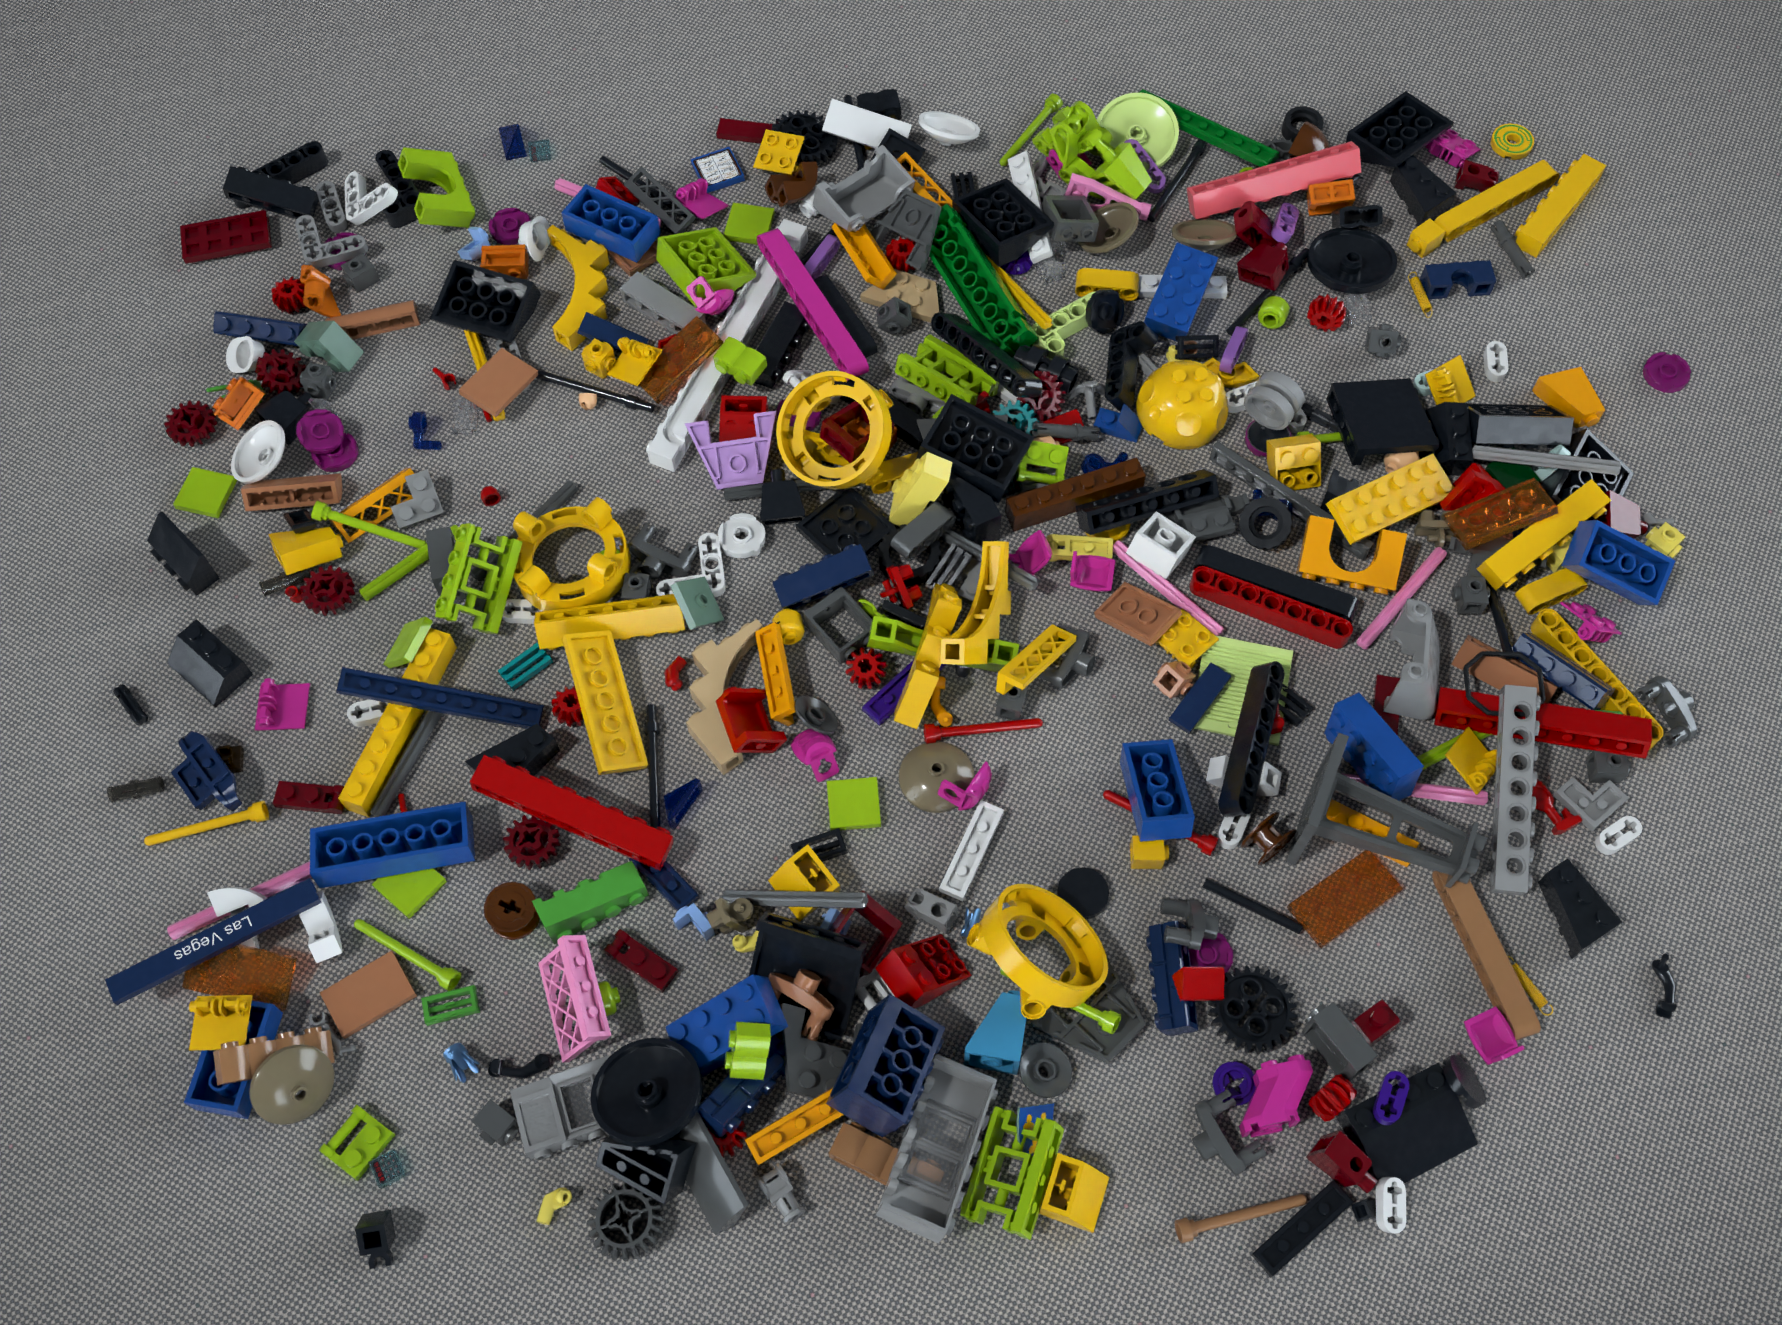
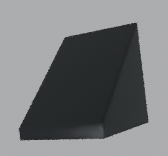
(1364, 1210)

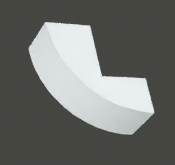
(1269, 780)
(233, 898)
(322, 930)

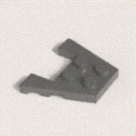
(913, 219)
(1086, 1033)
(809, 1064)

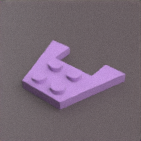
(739, 460)

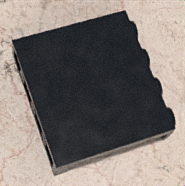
(1380, 418)
(837, 959)

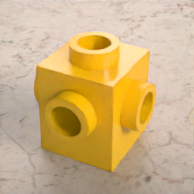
(598, 358)

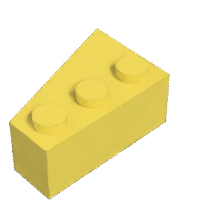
(918, 487)

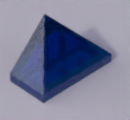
(512, 142)
(680, 801)

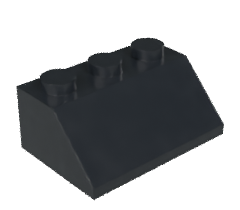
(1452, 427)
(180, 556)
(207, 663)

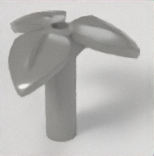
(1089, 389)

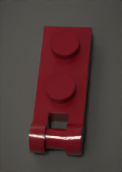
(308, 797)
(641, 961)

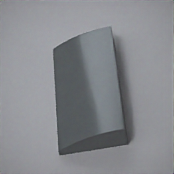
(712, 1179)

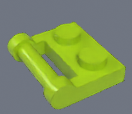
(1046, 456)
(363, 1148)

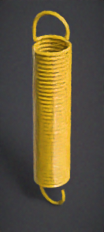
(1420, 294)
(1531, 990)

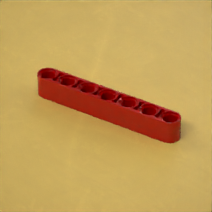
(1282, 606)

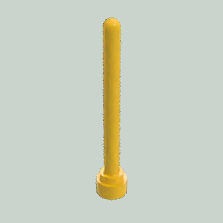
(257, 812)

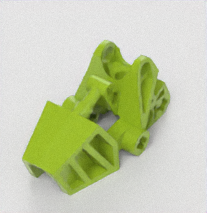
(1078, 131)

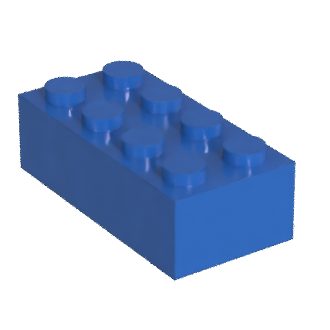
(611, 222)
(1180, 292)
(1618, 562)
(1374, 748)
(1156, 790)
(707, 1027)
(230, 1098)

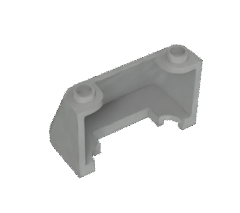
(864, 192)
(1418, 683)

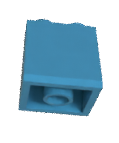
(999, 1037)

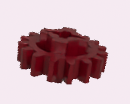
(280, 371)
(1050, 397)
(198, 415)
(327, 590)
(531, 853)

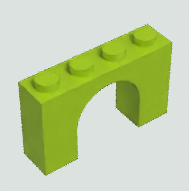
(442, 169)

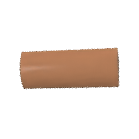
(379, 320)
(292, 492)
(1498, 670)

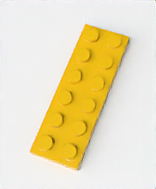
(1390, 499)
(605, 702)

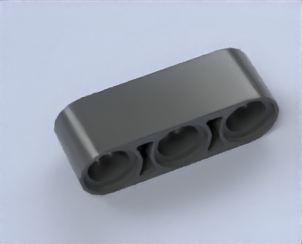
(923, 531)

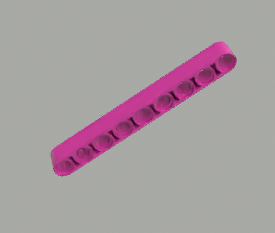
(812, 303)

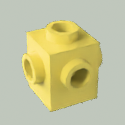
(1665, 540)

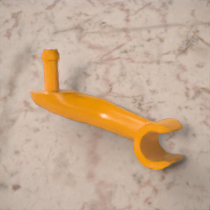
(943, 717)

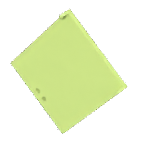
(1238, 659)

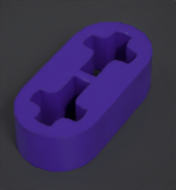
(1384, 1095)

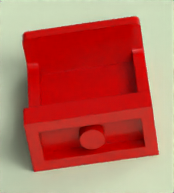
(747, 721)

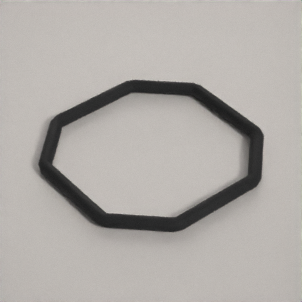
(1505, 654)

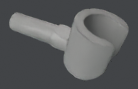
(1652, 522)

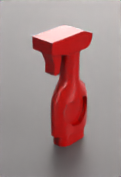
(1545, 803)

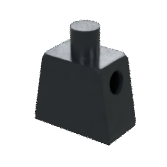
(285, 411)
(780, 501)

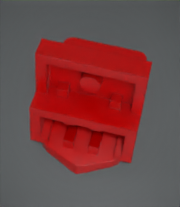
(1470, 487)

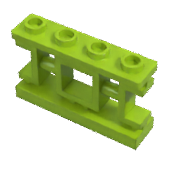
(937, 356)
(496, 583)
(1031, 1180)

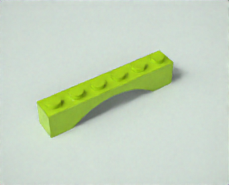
(904, 639)

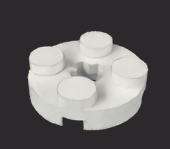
(737, 547)

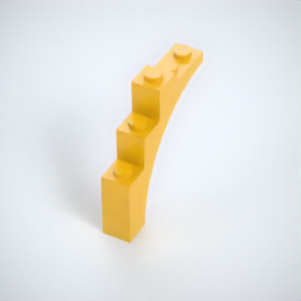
(590, 284)
(982, 623)
(924, 673)

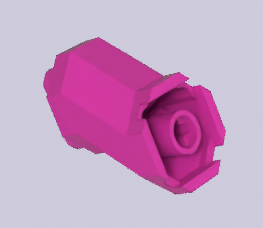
(1276, 1096)

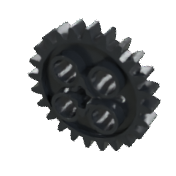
(816, 144)
(1272, 1024)

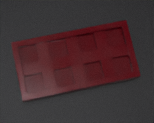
(225, 236)

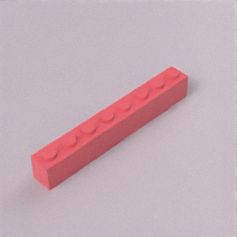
(1274, 180)

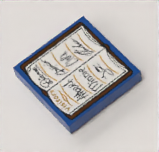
(718, 168)

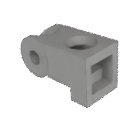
(932, 909)

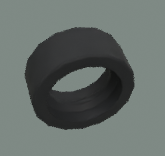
(1300, 114)

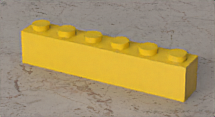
(1559, 205)
(1541, 536)
(623, 618)

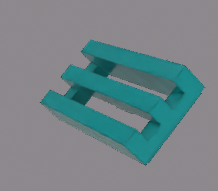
(523, 663)

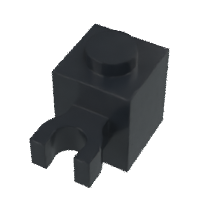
(375, 1236)

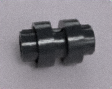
(1037, 359)

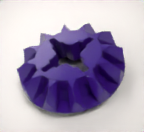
(1022, 266)
(1236, 1071)

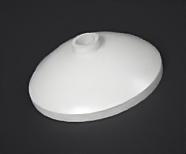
(948, 127)
(258, 452)

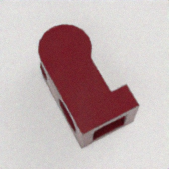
(1476, 176)

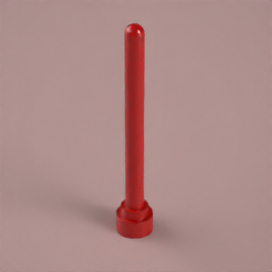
(934, 733)
(1205, 842)

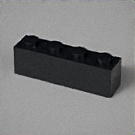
(270, 194)
(780, 342)

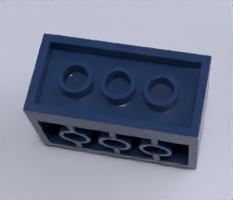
(887, 1066)

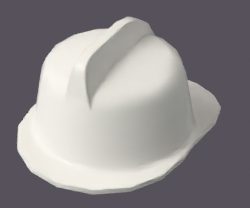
(535, 237)
(243, 354)

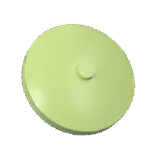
(1144, 120)

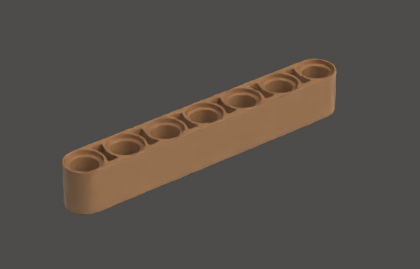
(1487, 955)

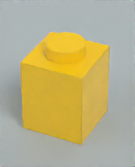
(1425, 238)
(1148, 854)

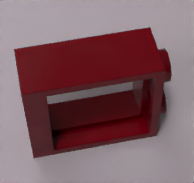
(840, 439)
(881, 920)

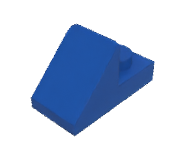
(1120, 425)

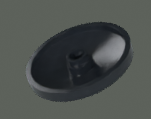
(1352, 260)
(646, 1092)

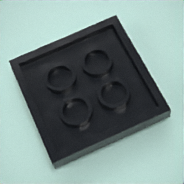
(844, 521)

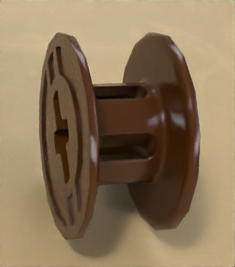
(1268, 838)
(511, 924)

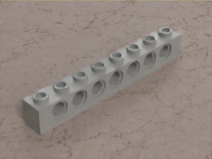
(1501, 879)

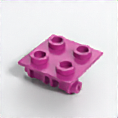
(1458, 148)
(698, 201)
(1594, 627)
(282, 706)

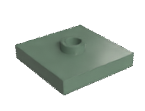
(697, 602)

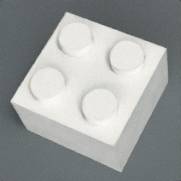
(1160, 545)

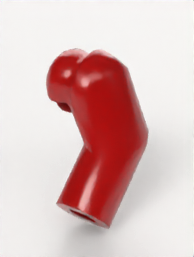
(672, 673)

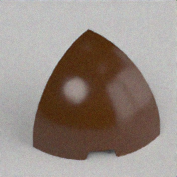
(1308, 140)
(790, 189)

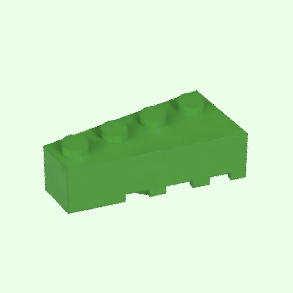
(591, 901)

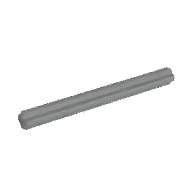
(1546, 460)

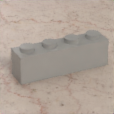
(658, 303)

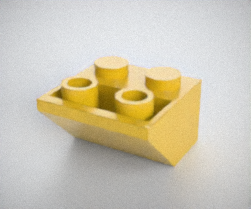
(1295, 461)
(803, 873)
(1074, 1193)

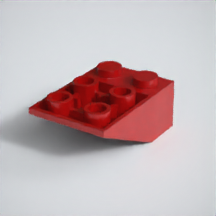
(738, 416)
(922, 970)

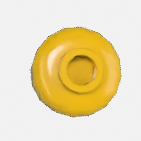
(791, 625)

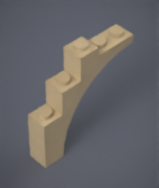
(717, 666)

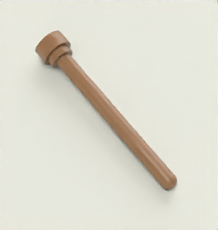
(1188, 1229)

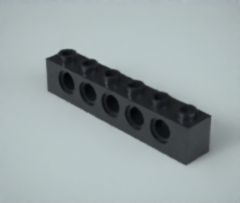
(1146, 500)

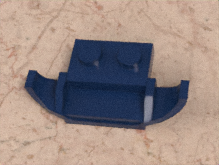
(205, 774)

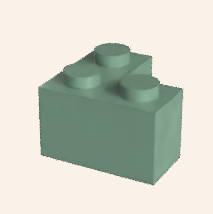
(331, 342)

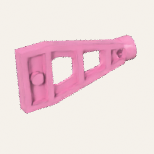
(1082, 186)

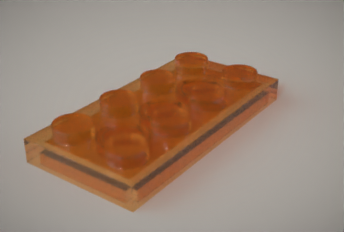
(680, 359)
(1500, 513)
(1344, 898)
(245, 972)

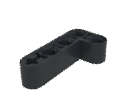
(402, 210)
(1122, 362)

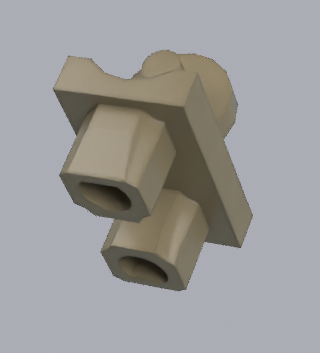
(1435, 530)
(730, 915)

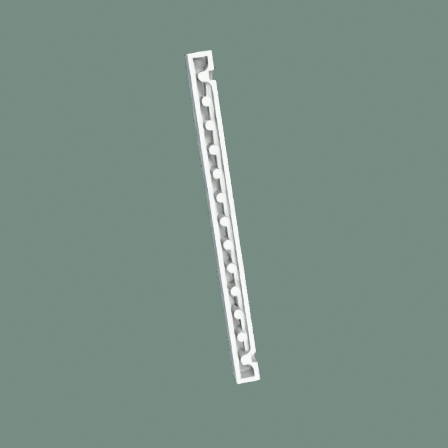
(706, 381)

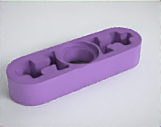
(1157, 174)
(1285, 223)
(822, 256)
(1233, 349)

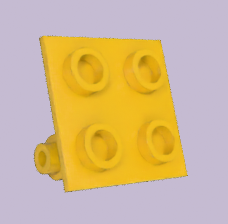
(779, 152)
(634, 361)
(1450, 382)
(1187, 639)
(1472, 760)
(219, 1021)

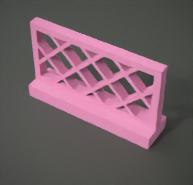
(585, 999)

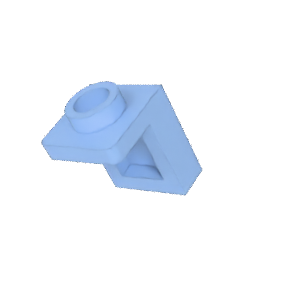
(473, 250)
(693, 914)

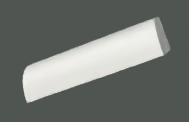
(860, 124)

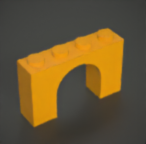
(1379, 575)

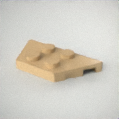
(912, 289)

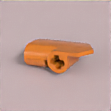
(317, 292)

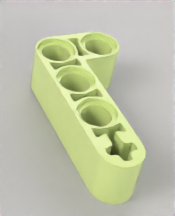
(1065, 323)

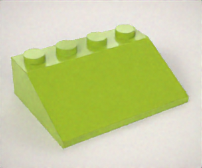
(706, 255)

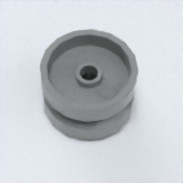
(1274, 400)

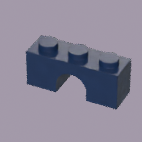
(1475, 276)

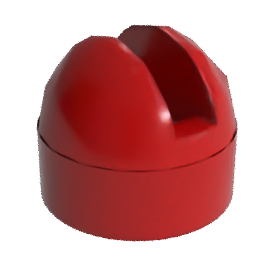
(490, 496)

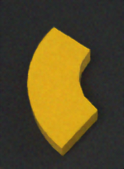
(1241, 374)

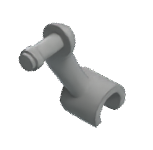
(336, 1043)

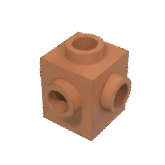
(1174, 679)

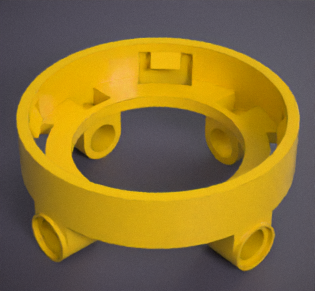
(815, 395)
(604, 571)
(1033, 912)

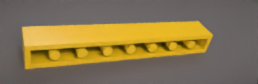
(395, 727)

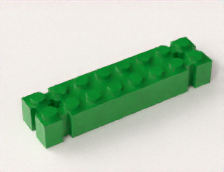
(978, 285)

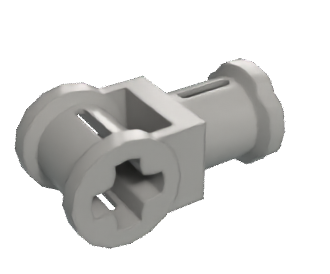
(778, 1189)

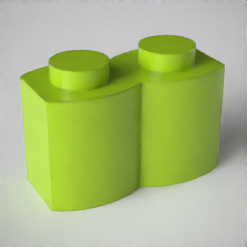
(740, 361)
(748, 1050)

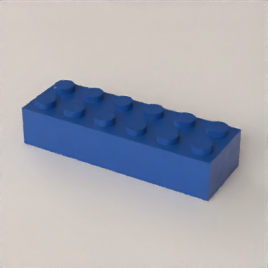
(391, 844)

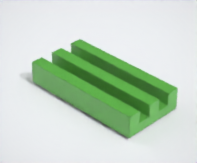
(474, 1009)

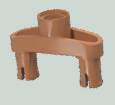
(803, 991)

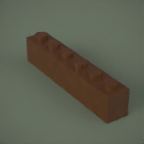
(1063, 496)

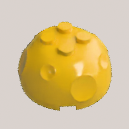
(1183, 404)

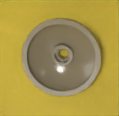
(1115, 227)
(1204, 234)
(922, 784)
(285, 1074)

